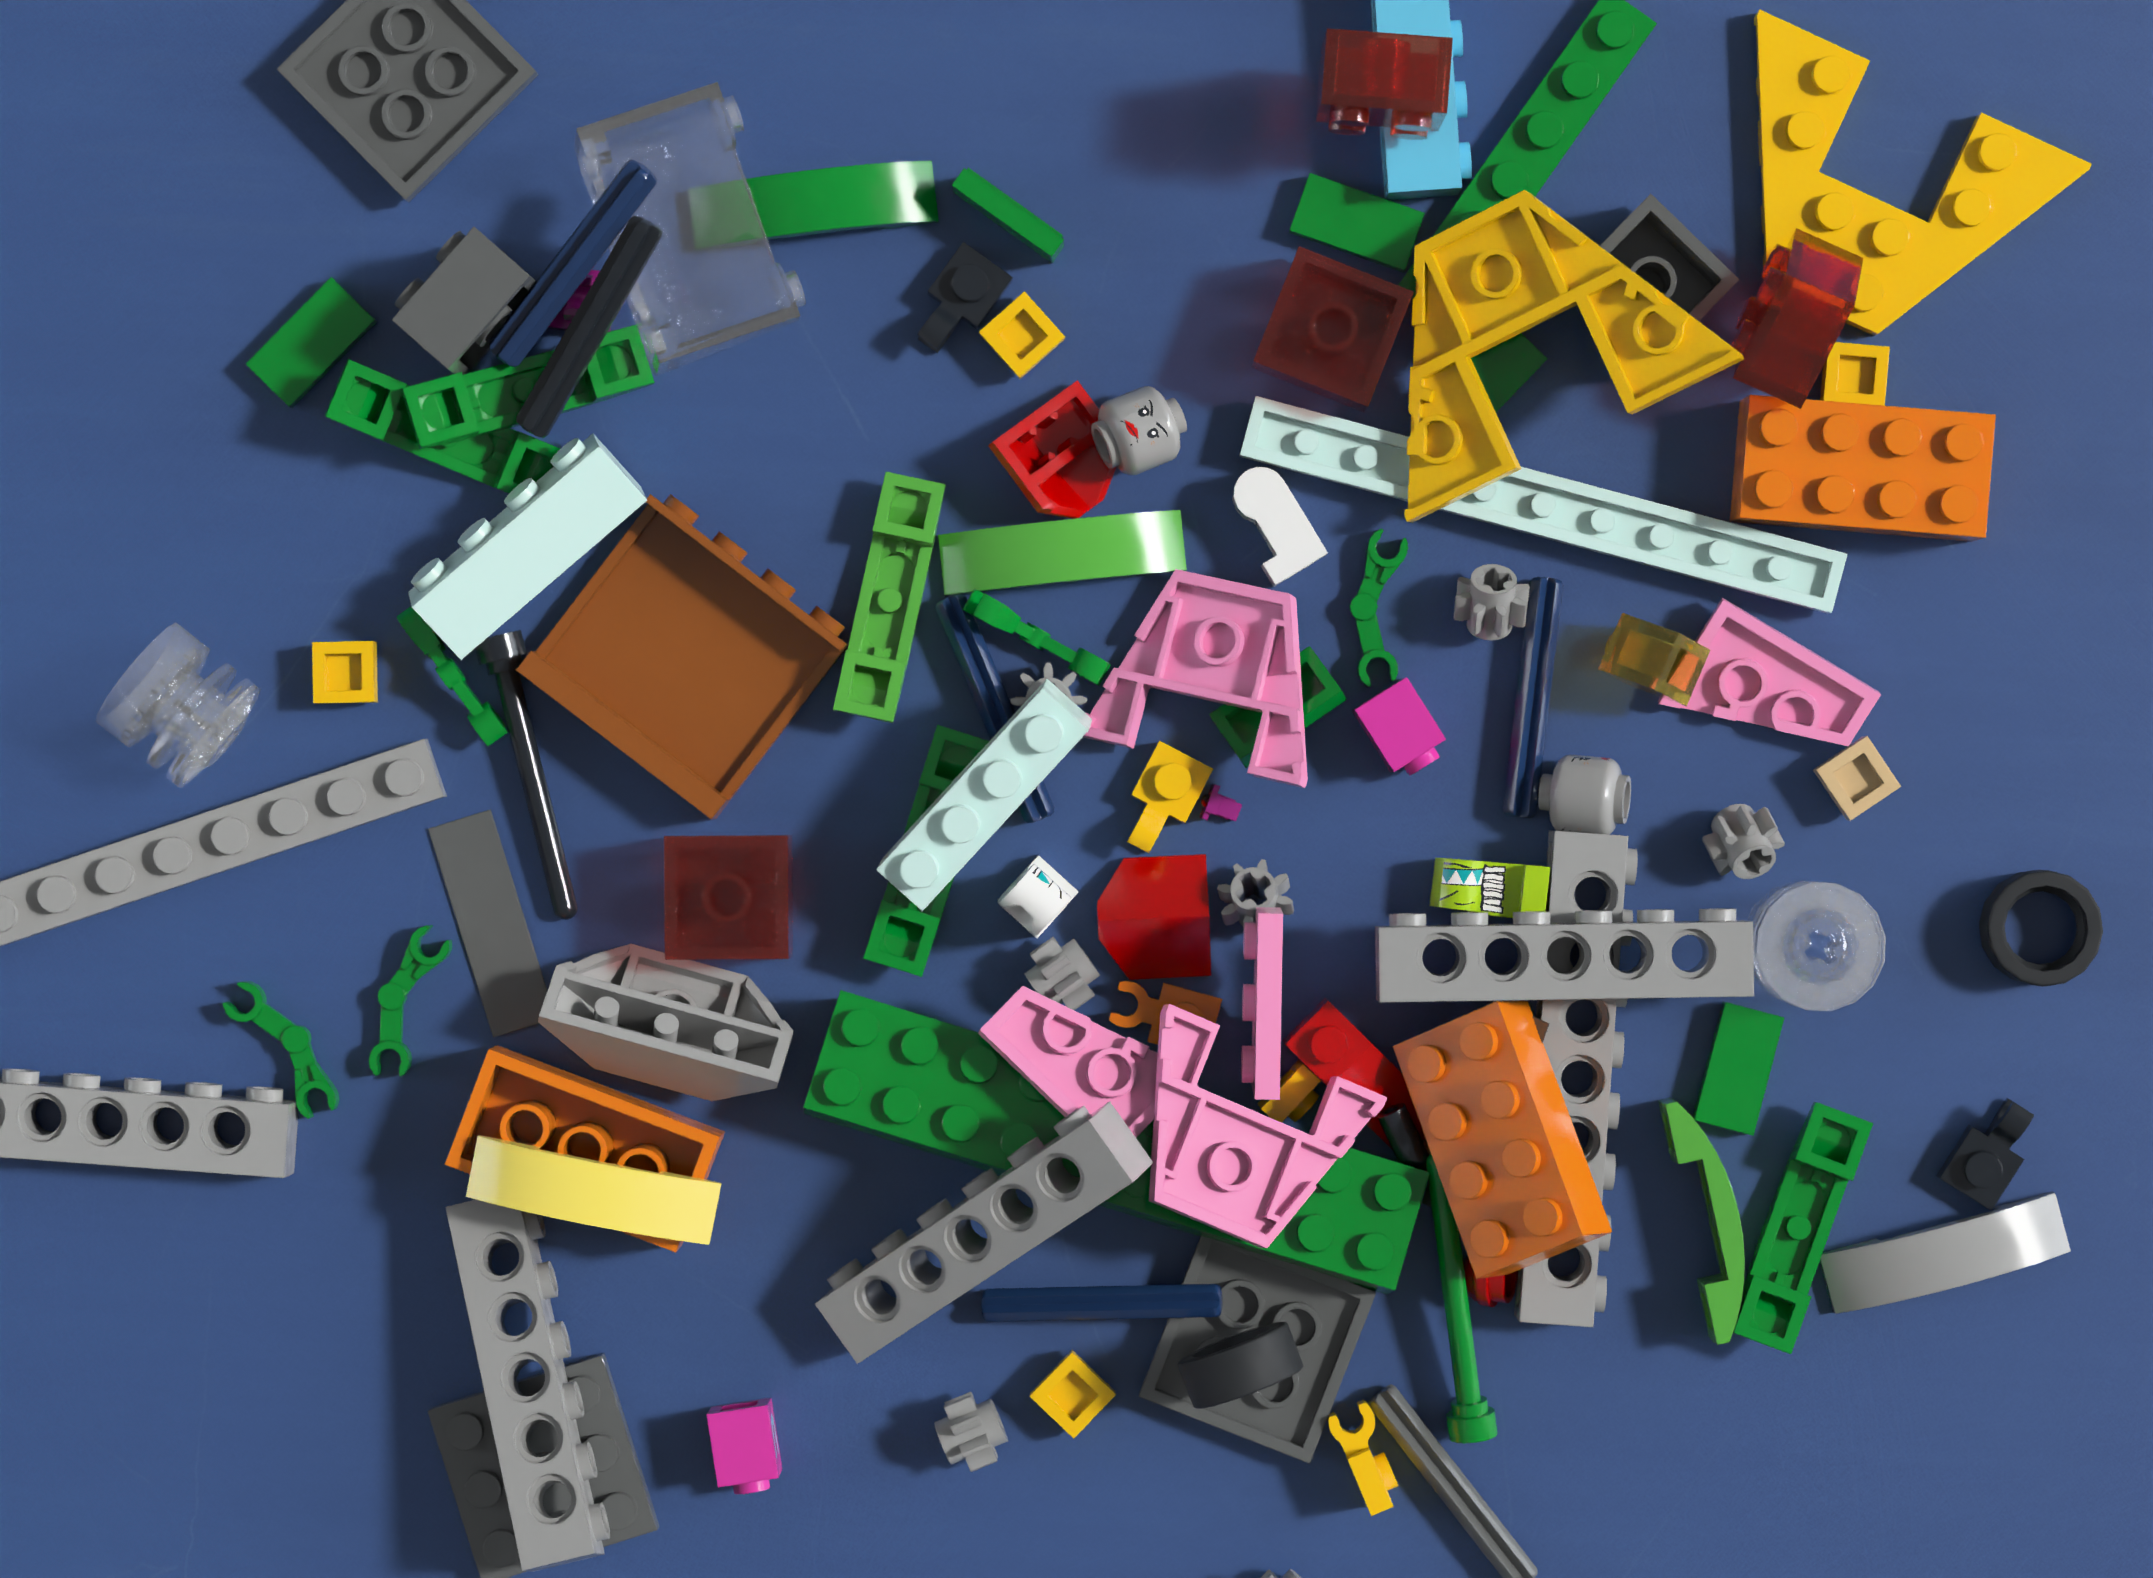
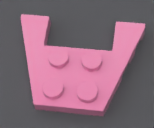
(1219, 646)
(1230, 1161)

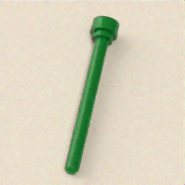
(1470, 1415)

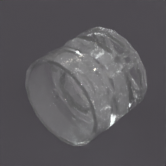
(172, 700)
(1781, 937)

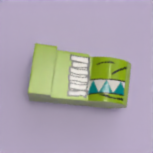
(1489, 886)

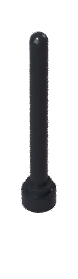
(502, 658)

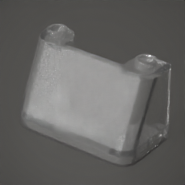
(713, 268)

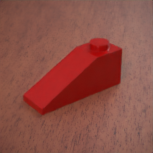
(1337, 1048)

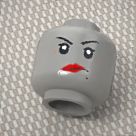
(1138, 430)
(1586, 795)

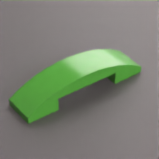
(1062, 551)
(890, 597)
(1719, 1292)

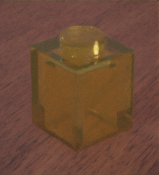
(1654, 659)

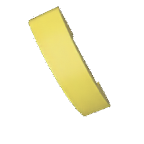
(593, 1191)

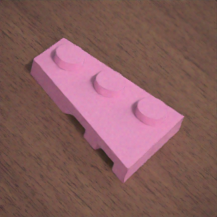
(1775, 681)
(1263, 1003)
(1074, 1058)

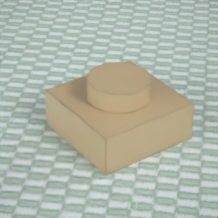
(1857, 778)

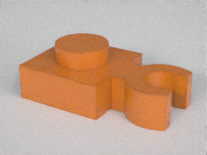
(1149, 1008)

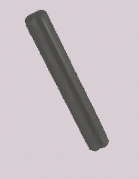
(1451, 1484)

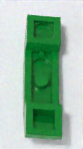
(845, 198)
(491, 398)
(377, 408)
(902, 931)
(1799, 1226)

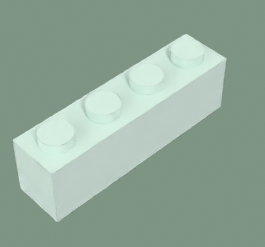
(525, 545)
(984, 794)

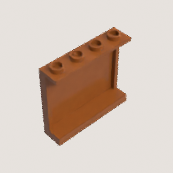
(686, 655)

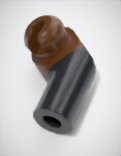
(1404, 1136)

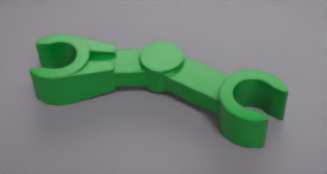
(1364, 606)
(1002, 617)
(482, 716)
(394, 996)
(295, 1040)

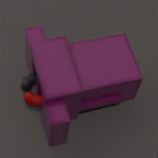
(1219, 805)

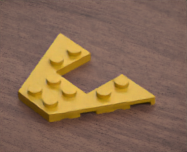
(1990, 190)
(1499, 280)

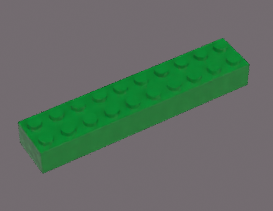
(964, 1102)

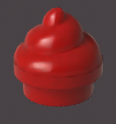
(1490, 1290)

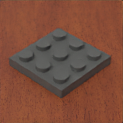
(408, 82)
(1258, 1291)
(476, 1477)

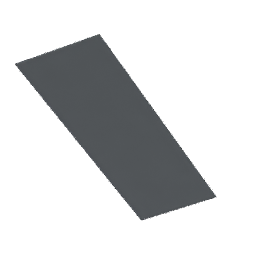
(490, 921)

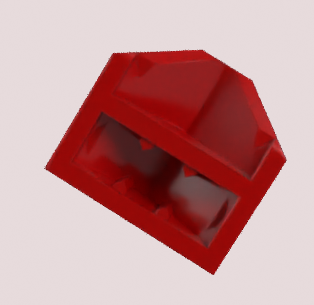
(1056, 457)
(1157, 917)

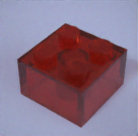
(1383, 82)
(1795, 316)
(1332, 329)
(728, 897)

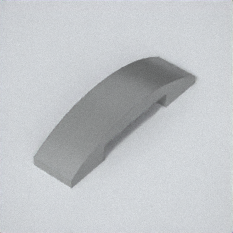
(1945, 1255)

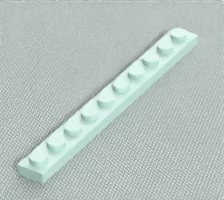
(1556, 509)

